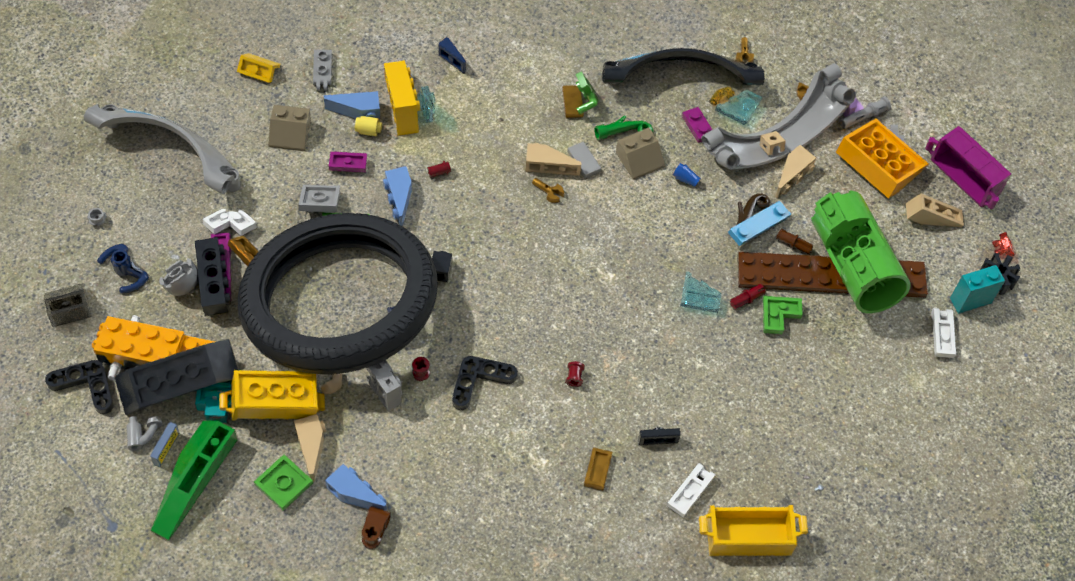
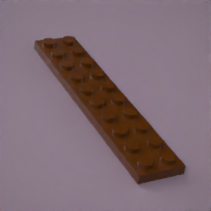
(810, 273)

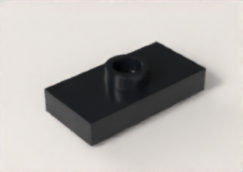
(659, 436)

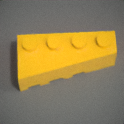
(402, 97)

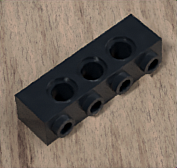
(218, 302)

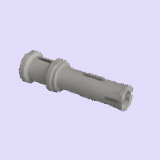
(872, 110)

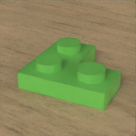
(777, 309)

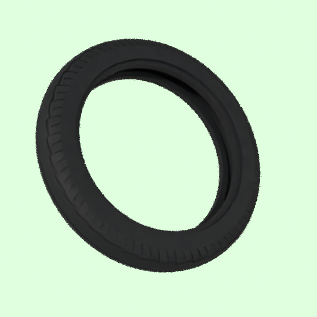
(353, 350)

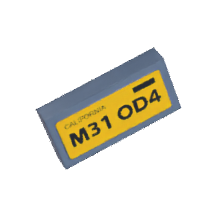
(164, 444)

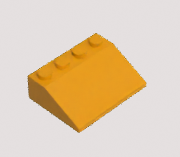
(881, 157)

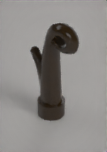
(749, 207)

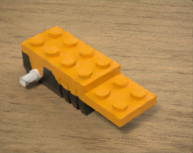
(133, 343)

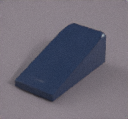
(450, 53)

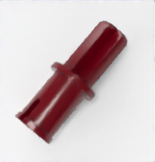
(747, 296)

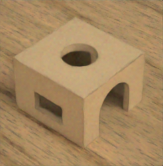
(771, 140)

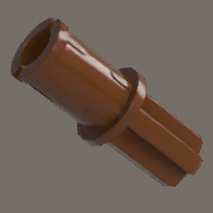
(794, 241)

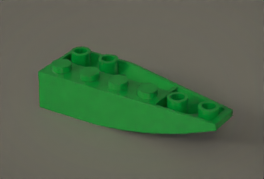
(192, 474)

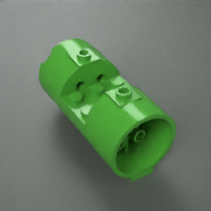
(860, 252)

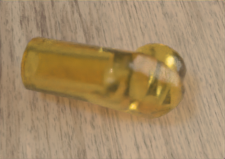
(726, 91)

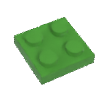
(283, 482)

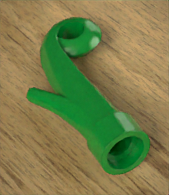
(603, 131)

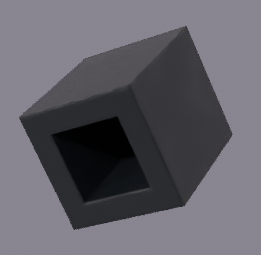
(443, 265)

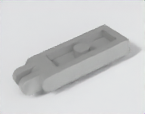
(322, 69)

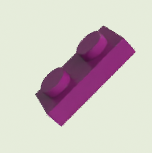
(696, 122)
(347, 161)

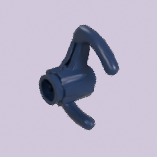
(124, 266)

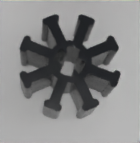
(1008, 272)

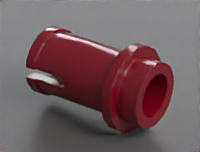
(439, 169)

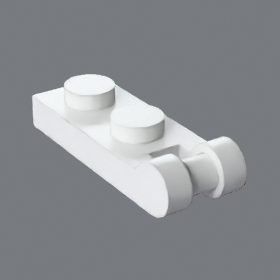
(943, 333)
(690, 490)

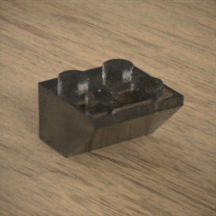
(67, 305)

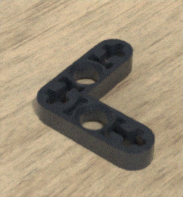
(477, 371)
(91, 378)

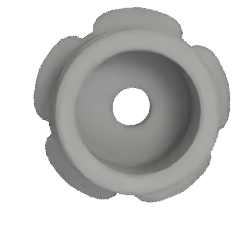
(94, 213)

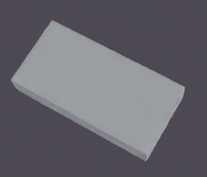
(589, 165)

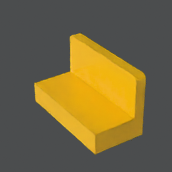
(257, 67)

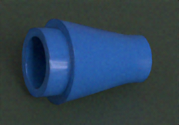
(686, 175)

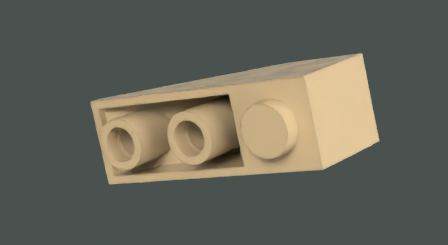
(796, 166)

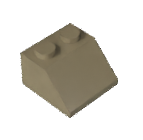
(289, 127)
(640, 153)

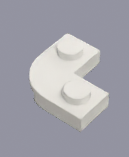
(237, 220)

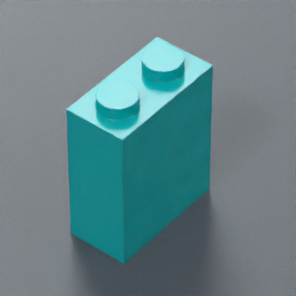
(977, 289)

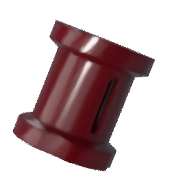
(420, 368)
(575, 374)

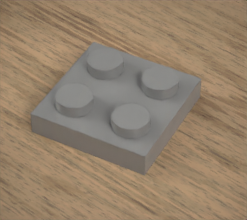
(319, 198)

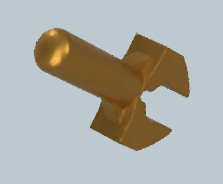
(744, 51)
(550, 190)

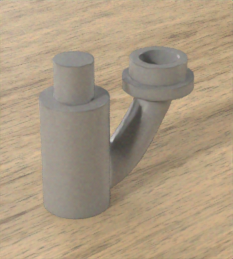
(134, 434)

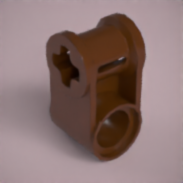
(375, 525)

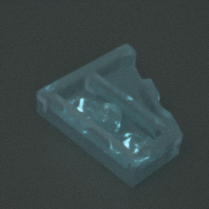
(427, 103)
(740, 107)
(699, 295)

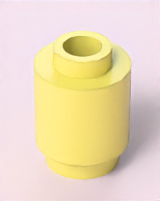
(368, 126)

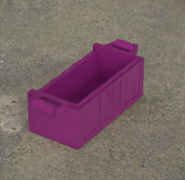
(969, 166)

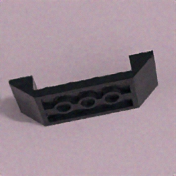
(176, 375)

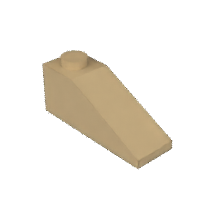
(546, 159)
(933, 212)
(311, 441)

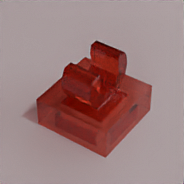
(1005, 243)

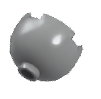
(180, 278)

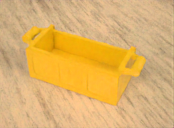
(272, 395)
(752, 530)

